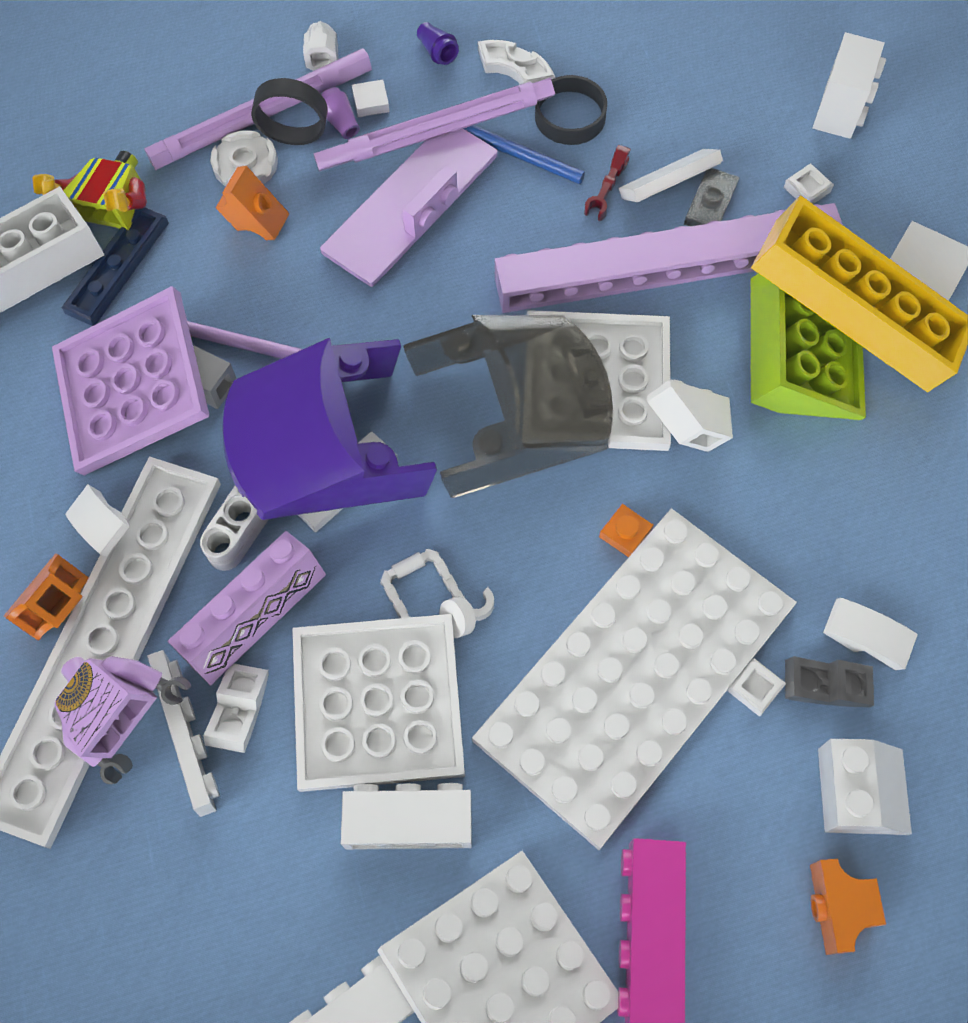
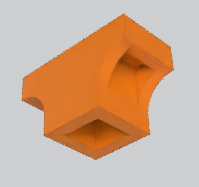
(251, 205)
(48, 598)
(843, 905)

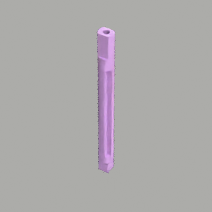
(240, 117)
(435, 124)

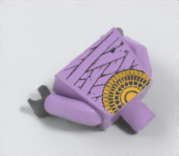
(105, 705)

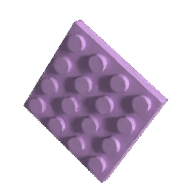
(129, 381)

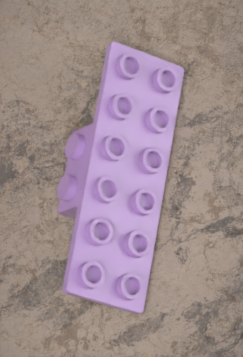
(407, 204)

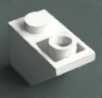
(693, 414)

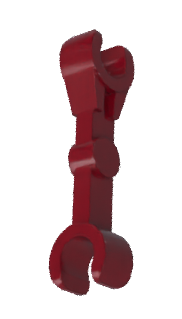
(618, 165)

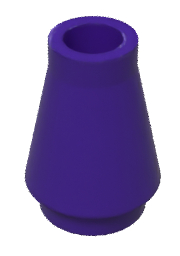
(438, 43)

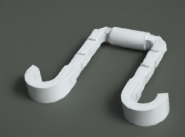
(418, 561)

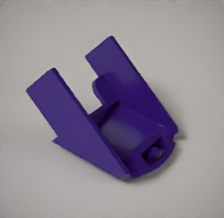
(295, 439)

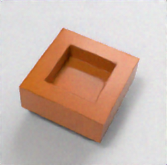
(625, 530)

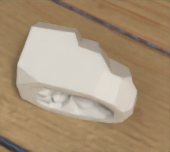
(320, 46)

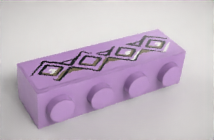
(247, 607)

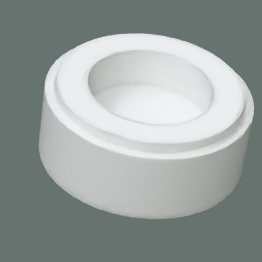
(462, 615)

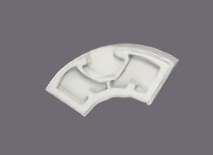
(507, 59)

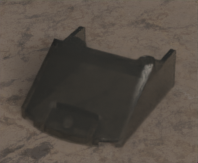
(547, 387)

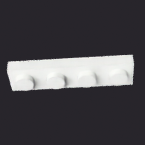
(189, 748)

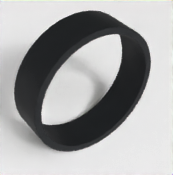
(293, 89)
(575, 136)

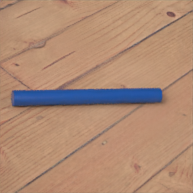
(528, 155)

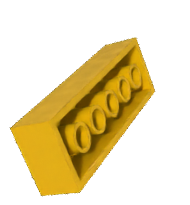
(864, 294)

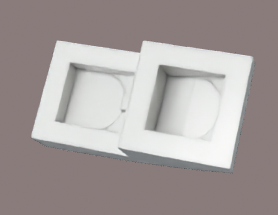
(97, 521)
(871, 632)
(236, 708)

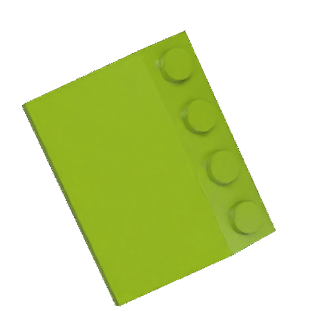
(802, 359)

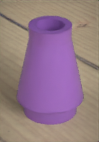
(340, 112)

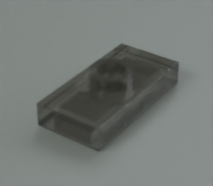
(711, 198)

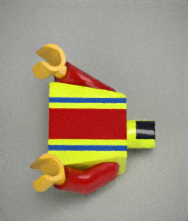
(102, 191)

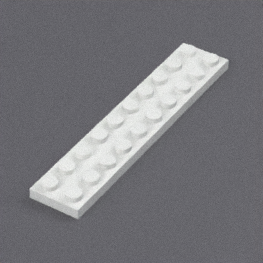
(110, 620)

